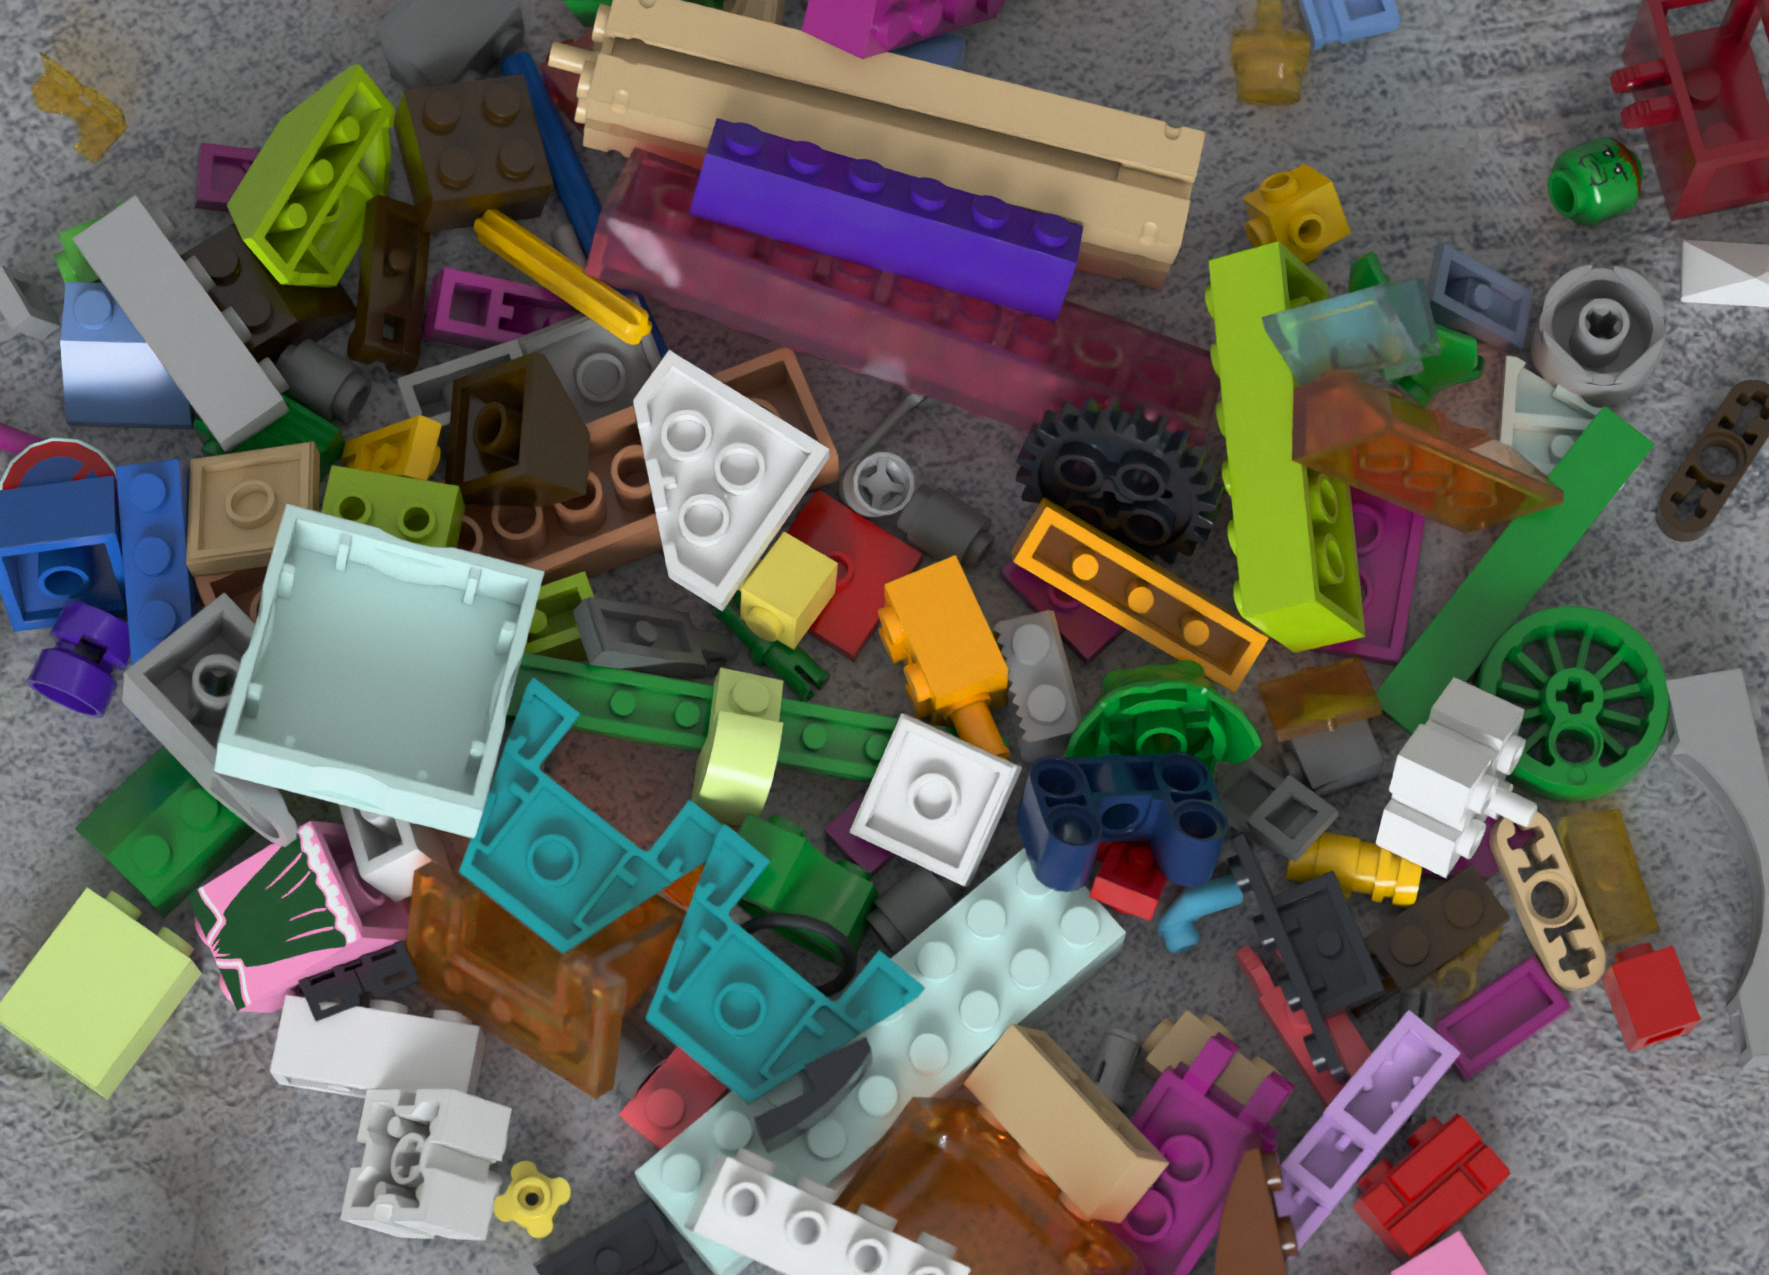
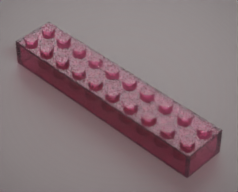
(888, 325)

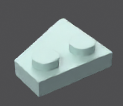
(1539, 418)

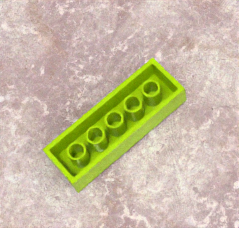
(1287, 520)

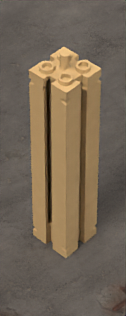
(676, 66)

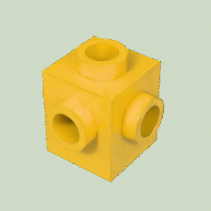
(1297, 211)

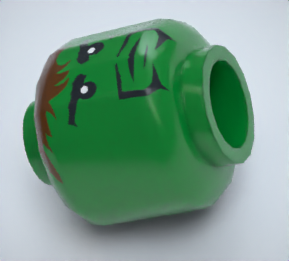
(1595, 181)

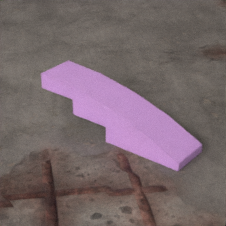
(1361, 1123)

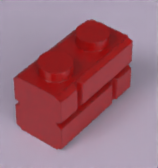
(1430, 1187)

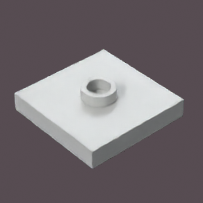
(935, 800)

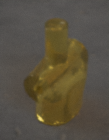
(1269, 60)

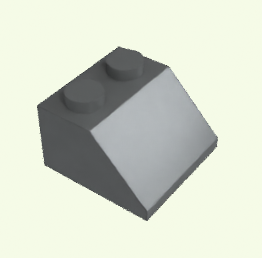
(448, 39)

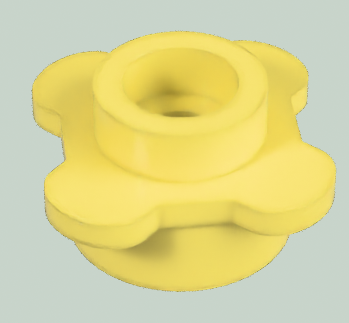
(539, 1217)

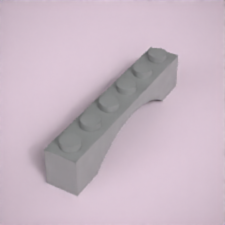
(1717, 744)

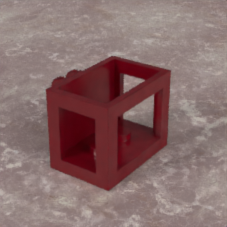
(1699, 107)

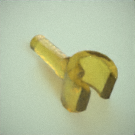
(1469, 963)

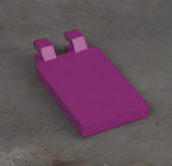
(1387, 558)
(1200, 1137)

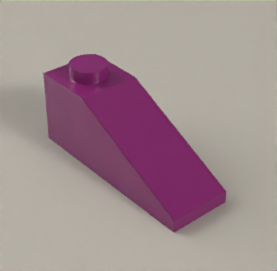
(488, 310)

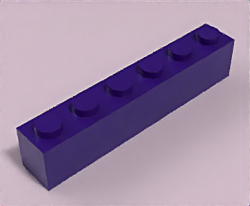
(887, 219)

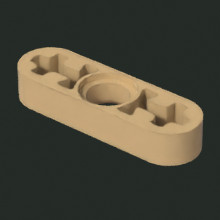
(1574, 908)

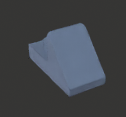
(1477, 300)

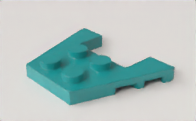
(555, 857)
(741, 1004)

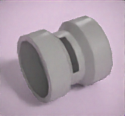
(889, 485)

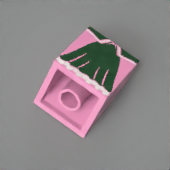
(293, 917)

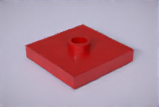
(865, 562)

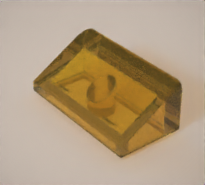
(1607, 875)

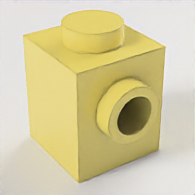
(787, 591)

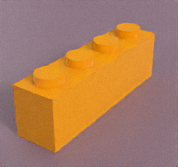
(1138, 594)

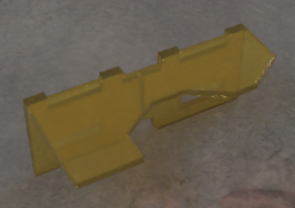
(96, 128)

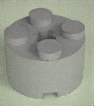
(1591, 304)

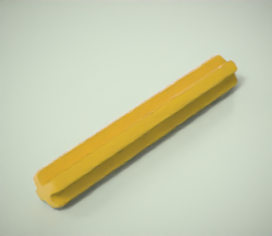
(563, 277)

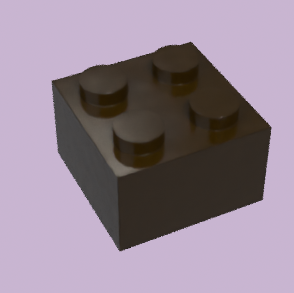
(472, 152)

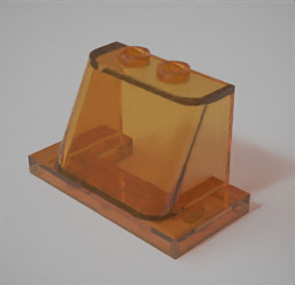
(525, 991)

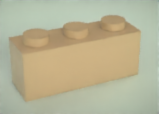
(1064, 1125)

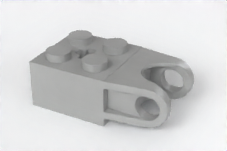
(171, 700)

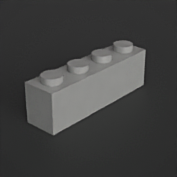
(182, 324)

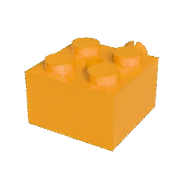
(946, 652)

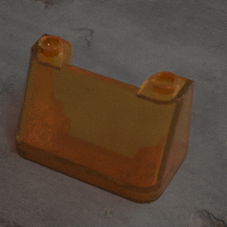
(966, 1185)

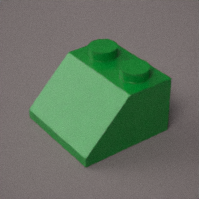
(164, 832)

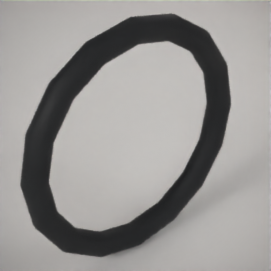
(819, 927)

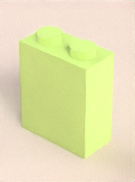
(99, 990)

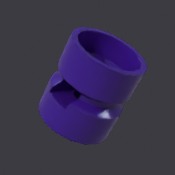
(73, 678)

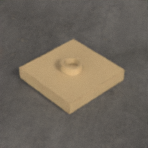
(241, 503)

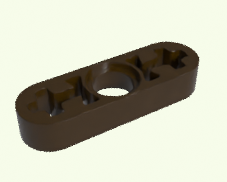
(1681, 486)

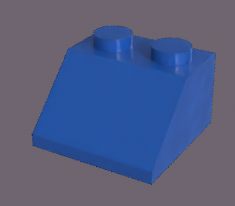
(59, 548)

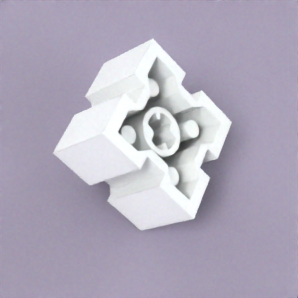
(1454, 779)
(427, 1164)

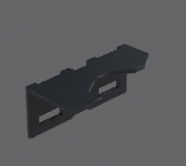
(343, 981)

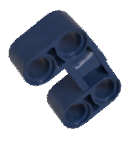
(1116, 798)

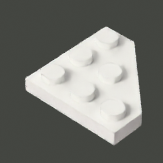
(718, 475)

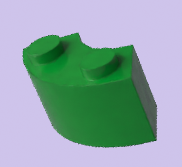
(806, 884)

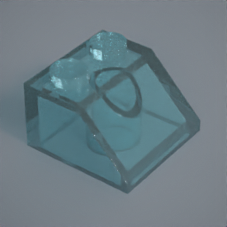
(1358, 332)

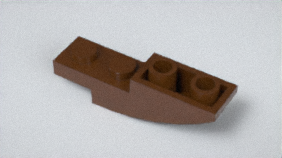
(1250, 1231)

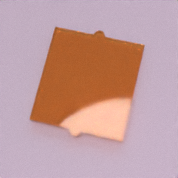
(1319, 699)

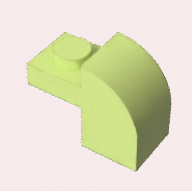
(740, 747)

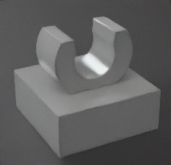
(23, 307)

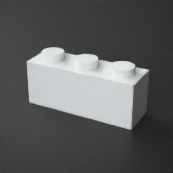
(376, 1049)

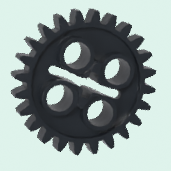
(1123, 476)

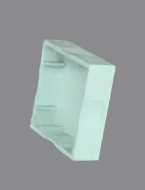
(378, 672)

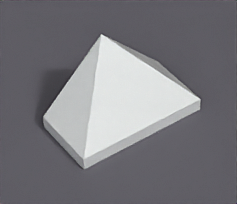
(1724, 273)

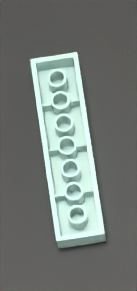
(984, 965)

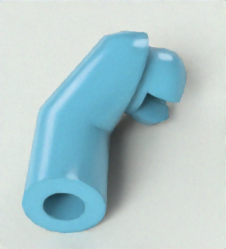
(1190, 906)

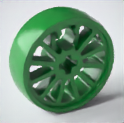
(1557, 777)

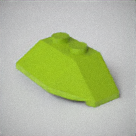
(312, 181)

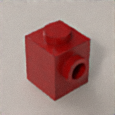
(1649, 996)

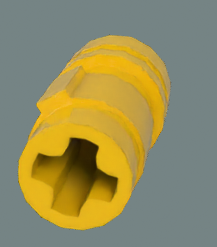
(1359, 869)

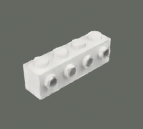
(802, 1230)

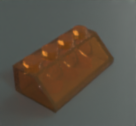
(1413, 455)

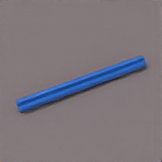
(566, 168)

